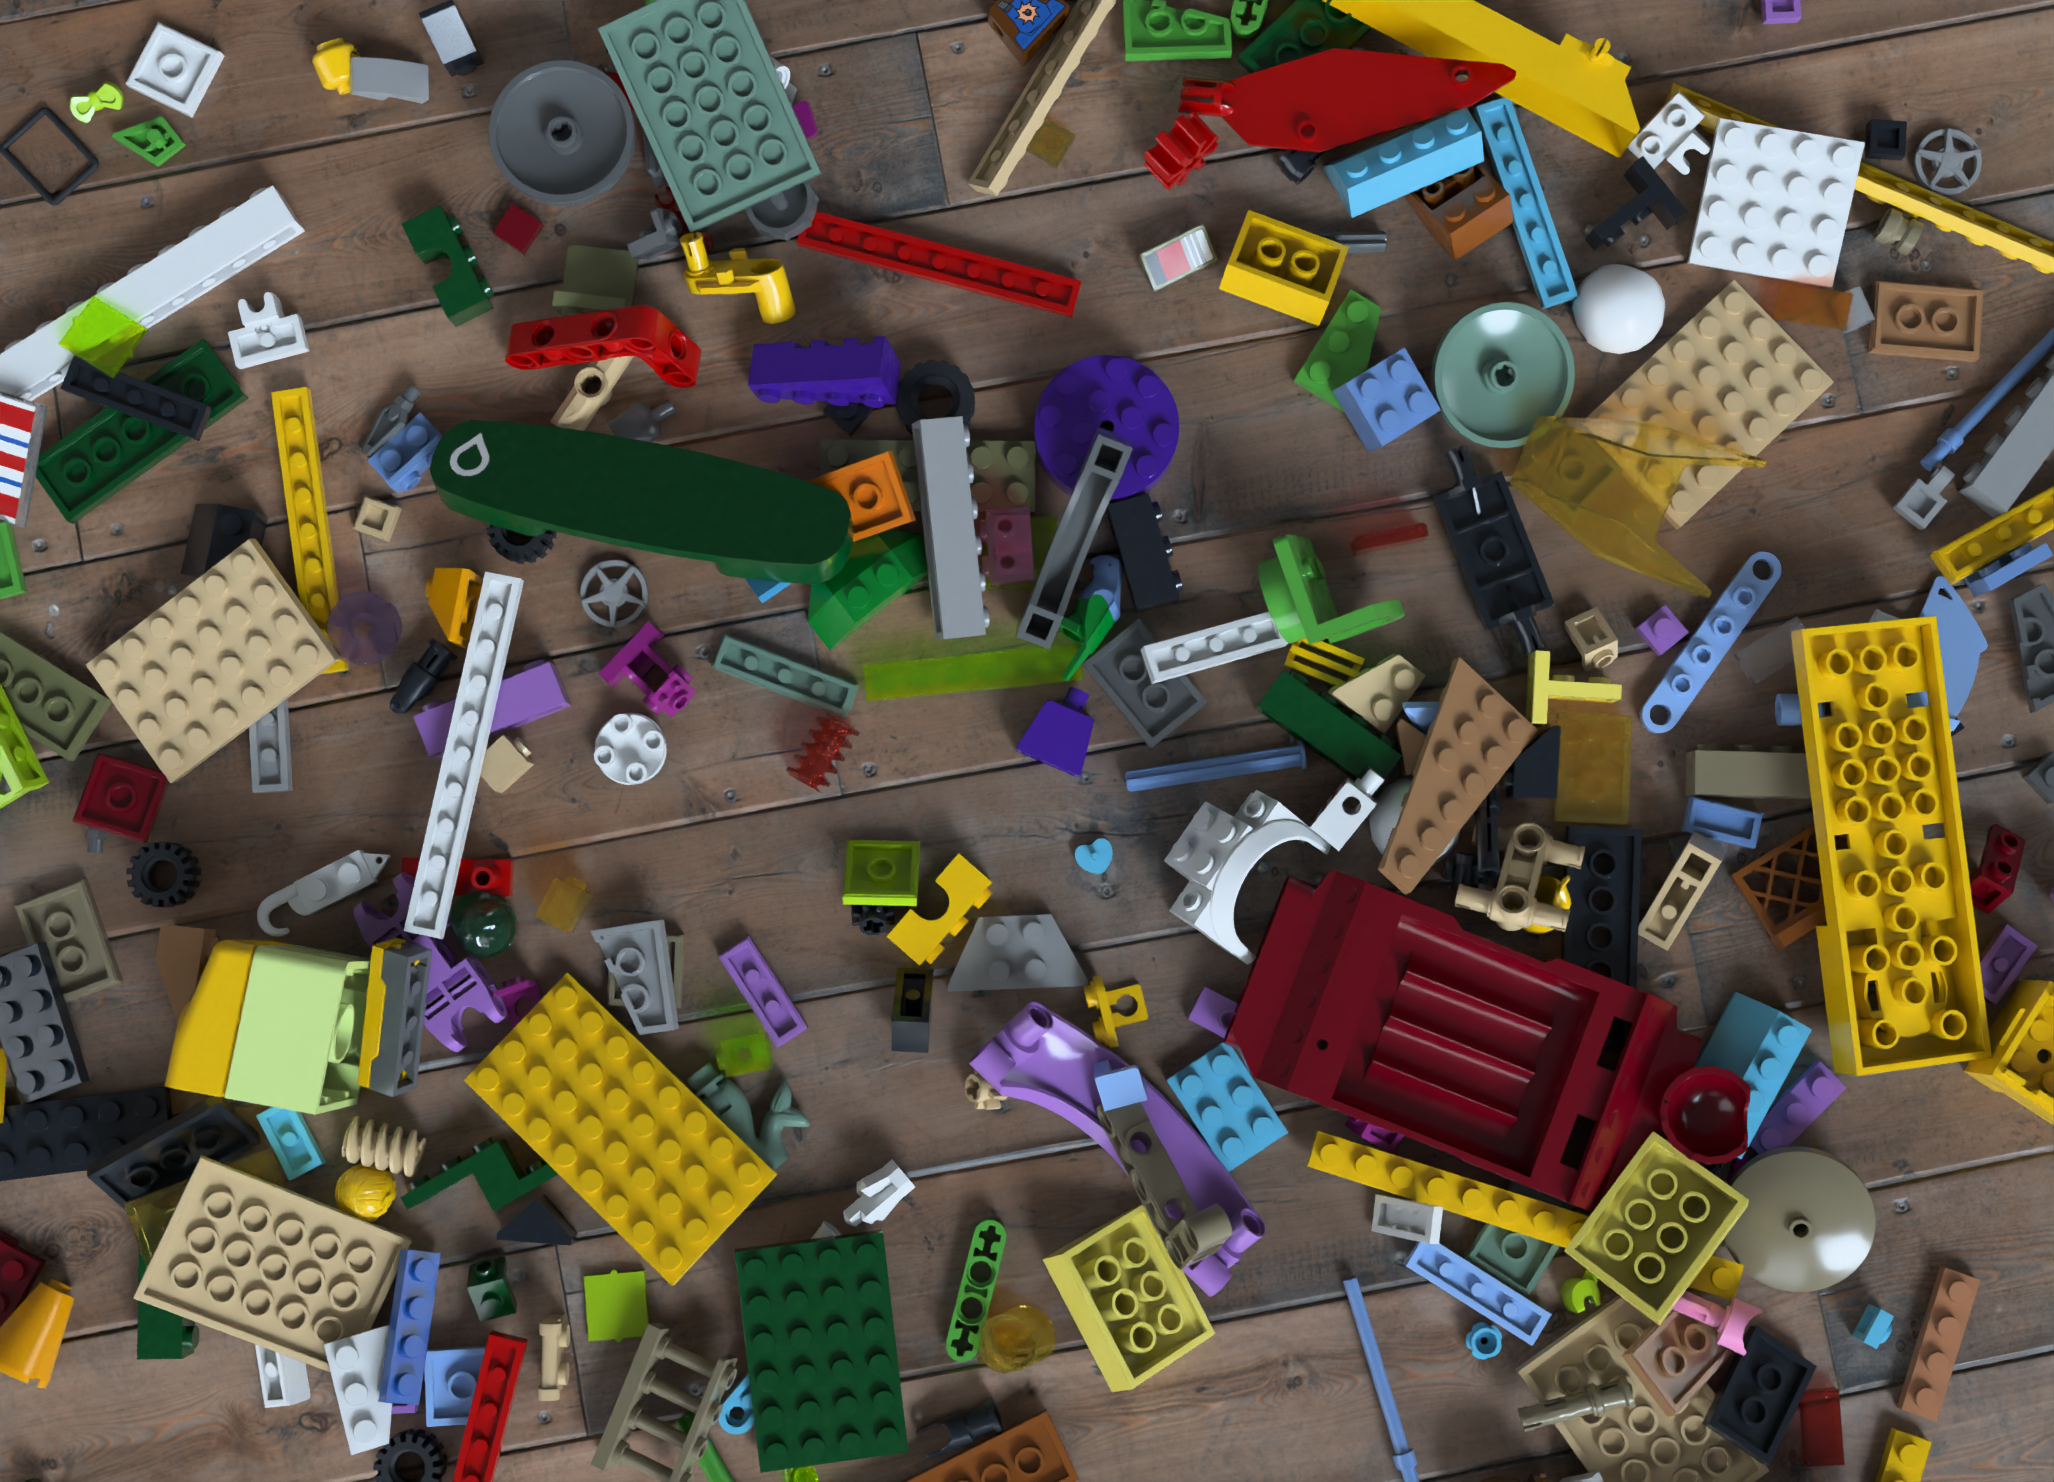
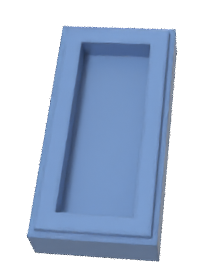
(1722, 822)

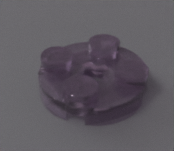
(375, 612)

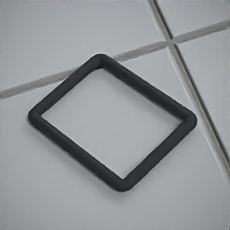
(25, 127)

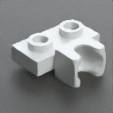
(1671, 134)
(266, 334)

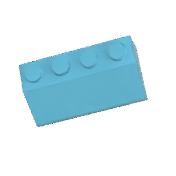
(1406, 161)
(1757, 1047)

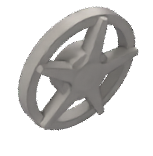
(1947, 161)
(614, 593)

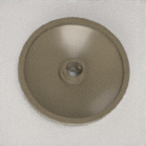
(1809, 1189)

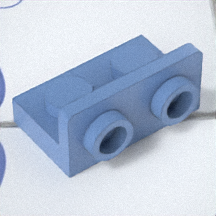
(407, 454)
(2007, 568)

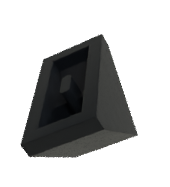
(539, 1224)

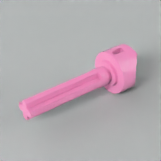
(1729, 1321)

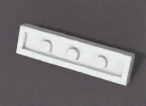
(1211, 647)

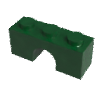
(463, 292)

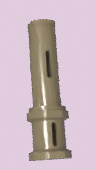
(1594, 1401)

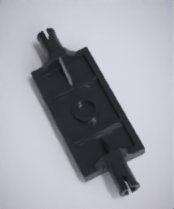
(1493, 550)

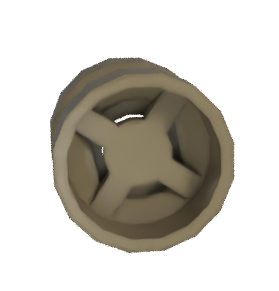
(1898, 231)

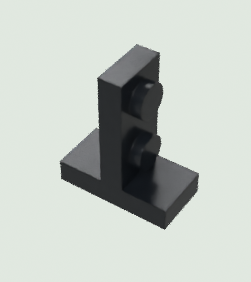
(1652, 198)

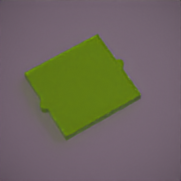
(103, 337)

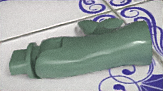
(734, 1110)

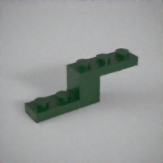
(494, 1171)

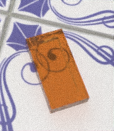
(1812, 306)

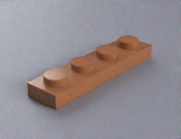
(1938, 1343)

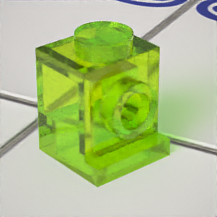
(760, 1058)

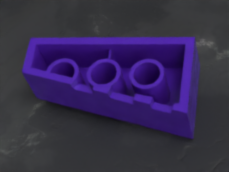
(826, 372)

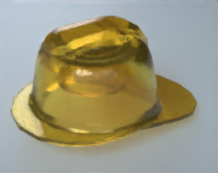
(1016, 1339)

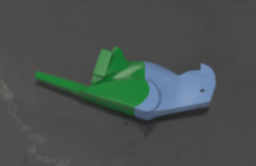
(1094, 611)

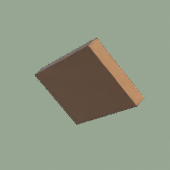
(1926, 321)
(1676, 1359)

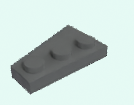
(2034, 635)

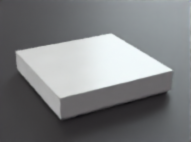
(175, 69)

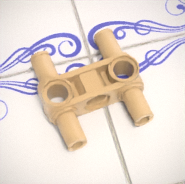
(1521, 879)

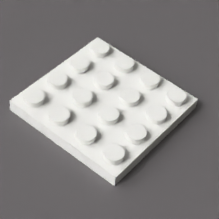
(1775, 202)

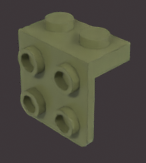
(596, 280)

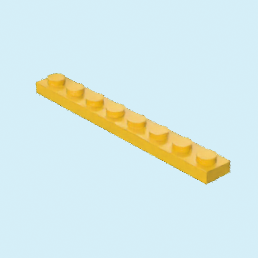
(306, 506)

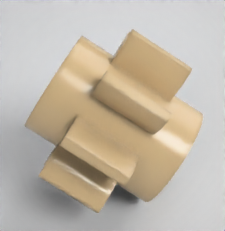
(982, 1092)

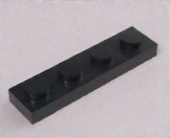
(137, 399)

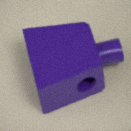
(1060, 734)

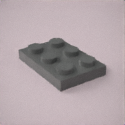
(1148, 707)

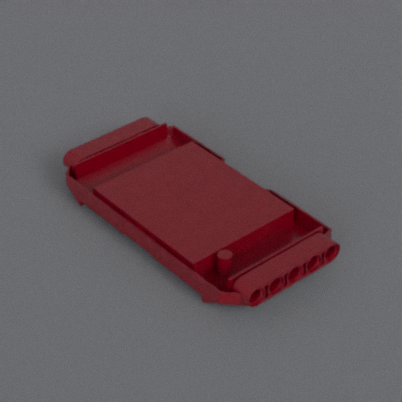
(1453, 1036)

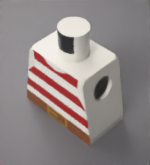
(1335, 820)

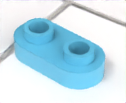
(738, 1397)

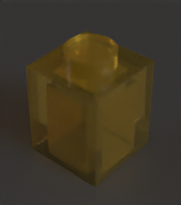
(564, 903)

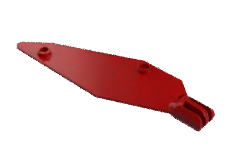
(1340, 96)

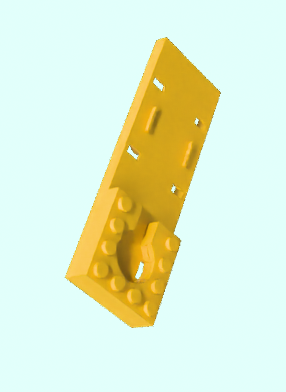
(1892, 898)

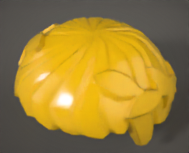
(365, 1192)

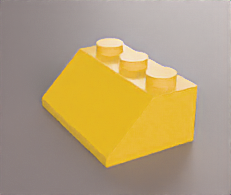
(1283, 267)

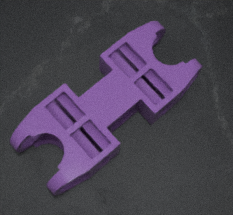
(445, 973)

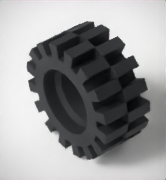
(520, 552)
(142, 870)
(413, 1442)

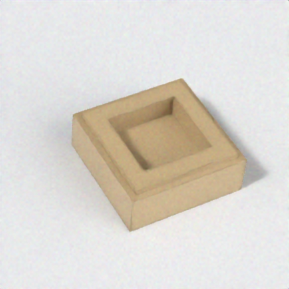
(377, 518)

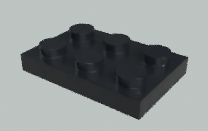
(1759, 1395)

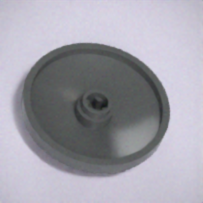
(562, 132)

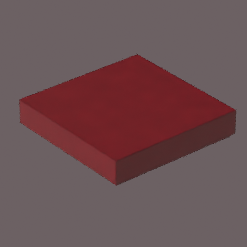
(121, 798)

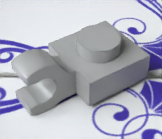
(1922, 500)

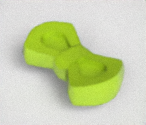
(107, 95)

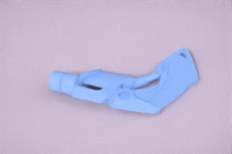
(1960, 652)

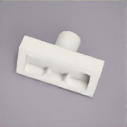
(1407, 1219)

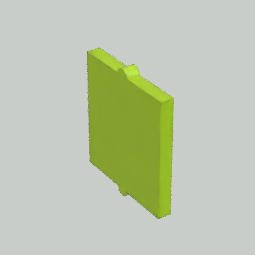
(616, 1305)

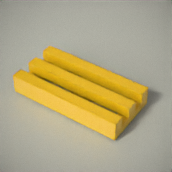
(1357, 662)

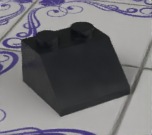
(217, 533)

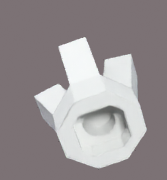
(878, 1194)

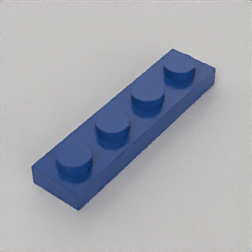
(409, 1327)

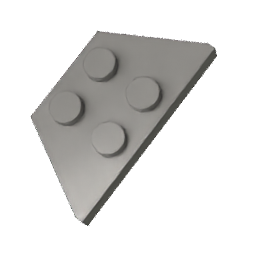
(1016, 955)

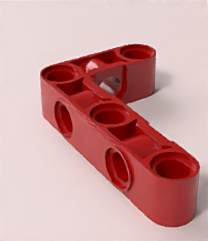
(607, 335)

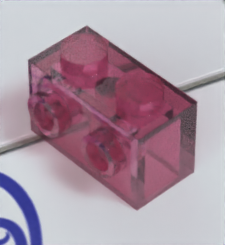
(1008, 547)

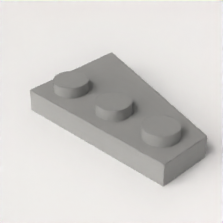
(642, 969)

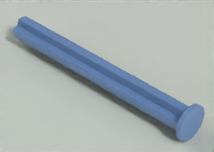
(1216, 768)

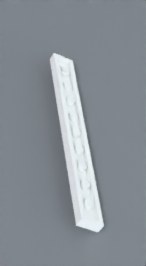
(463, 755)

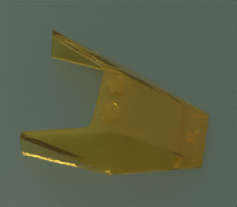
(1613, 486)

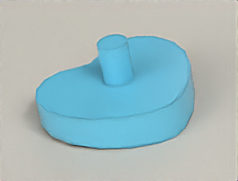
(1094, 857)

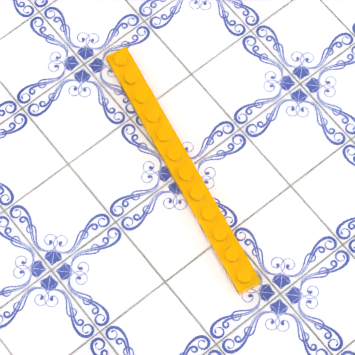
(1911, 198)
(1479, 1201)

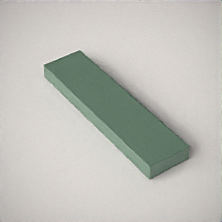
(785, 676)

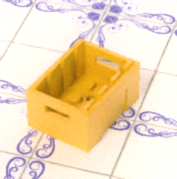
(2015, 1040)

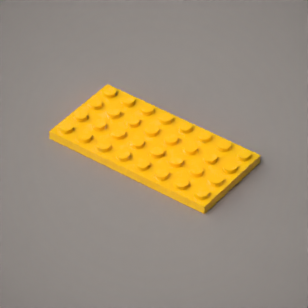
(620, 1128)

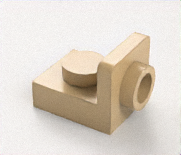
(1593, 639)

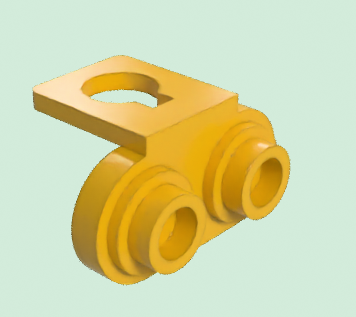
(1099, 998)

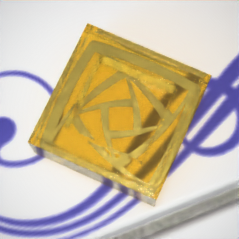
(1051, 143)

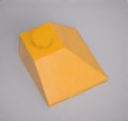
(454, 601)

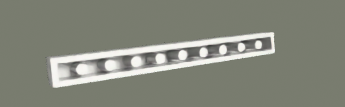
(158, 287)

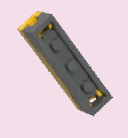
(394, 1016)

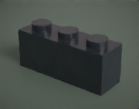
(1144, 552)

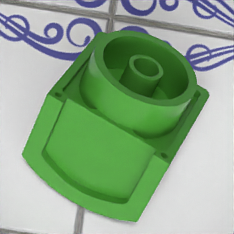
(1301, 599)

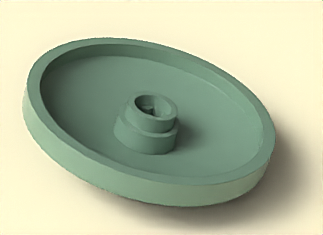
(1501, 372)

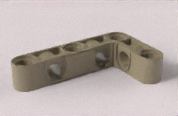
(1159, 1185)

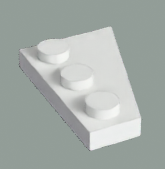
(357, 1374)

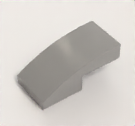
(389, 78)

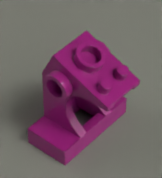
(637, 660)

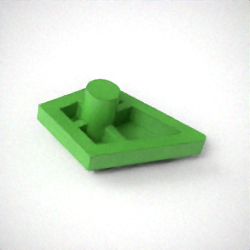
(151, 140)

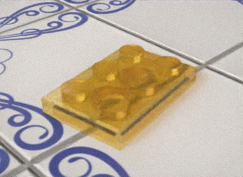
(1593, 768)

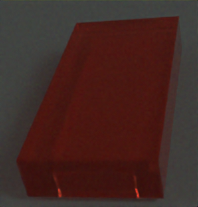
(1389, 539)
(1821, 1427)

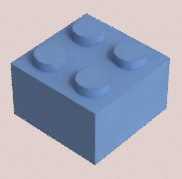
(1386, 400)

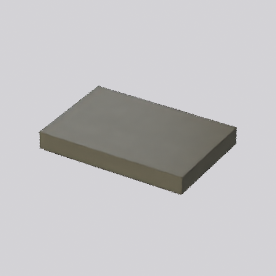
(74, 936)

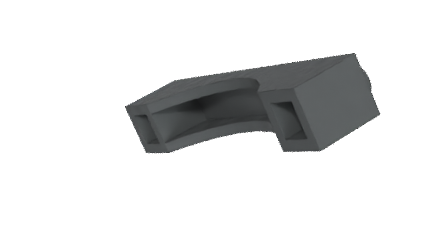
(1073, 537)

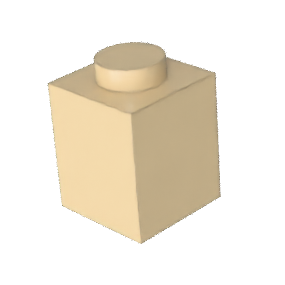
(505, 763)

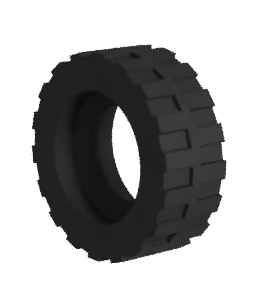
(931, 374)

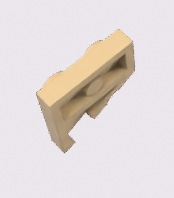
(1379, 691)

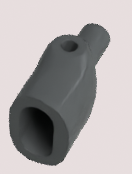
(640, 421)

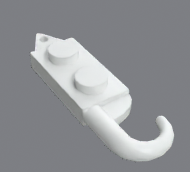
(323, 888)

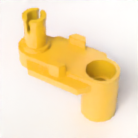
(739, 275)

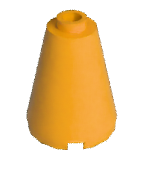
(35, 1333)

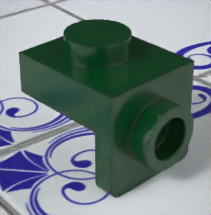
(491, 1289)

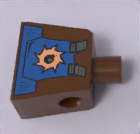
(1026, 24)

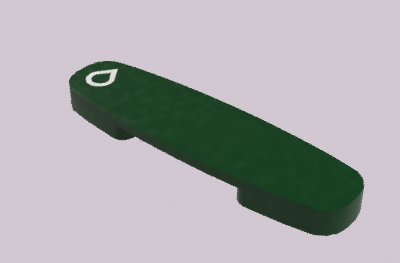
(644, 499)

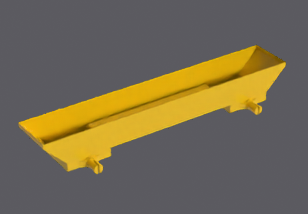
(1564, 83)

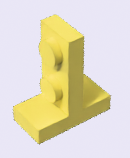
(1561, 687)

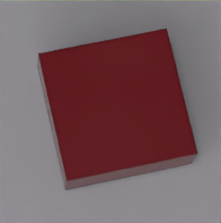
(518, 229)

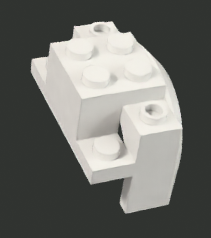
(1218, 855)

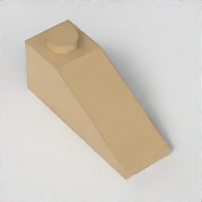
(1681, 890)

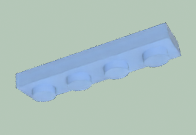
(1478, 1290)

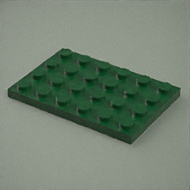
(821, 1350)

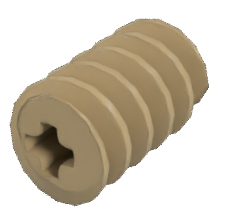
(383, 1148)

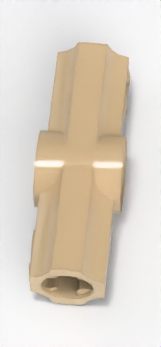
(581, 407)

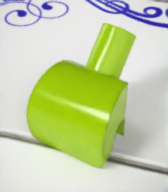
(1576, 1289)

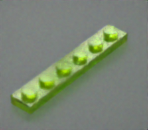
(969, 673)

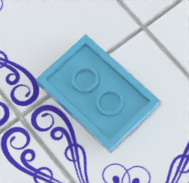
(1226, 1106)

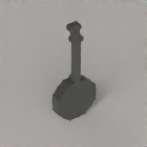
(782, 214)

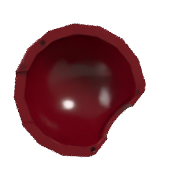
(1707, 1114)

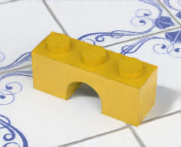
(922, 937)

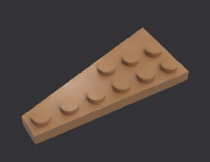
(1458, 765)

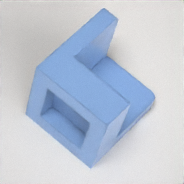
(1119, 1086)

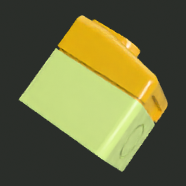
(274, 1027)

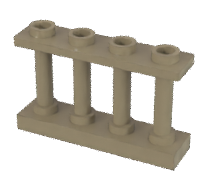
(642, 1381)

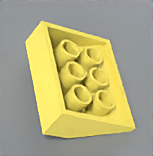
(1657, 1227)
(1128, 1299)

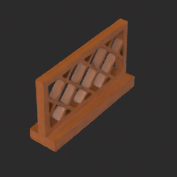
(1805, 920)

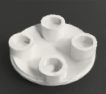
(630, 748)

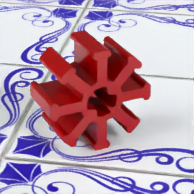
(1180, 150)

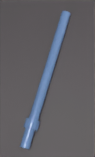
(1952, 439)
(1403, 1456)

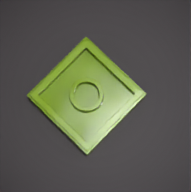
(881, 872)

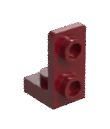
(1997, 870)

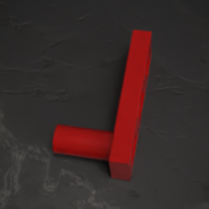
(476, 875)

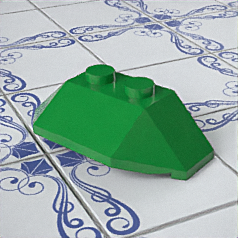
(872, 579)

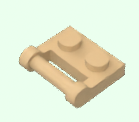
(554, 1369)

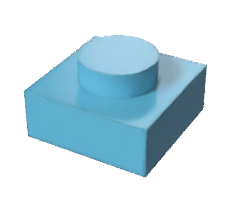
(1873, 1326)

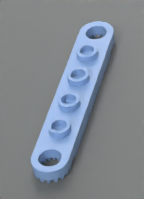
(1710, 642)

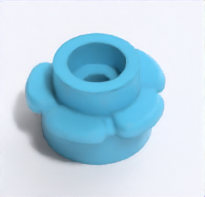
(1493, 1344)

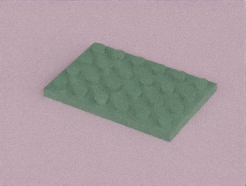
(710, 105)

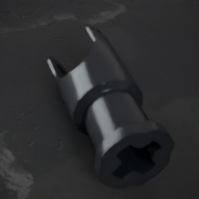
(421, 676)
(967, 1426)

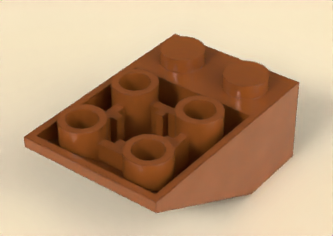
(1463, 209)

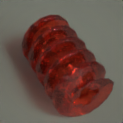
(822, 752)

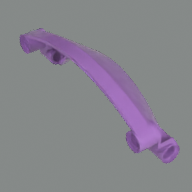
(1052, 1065)

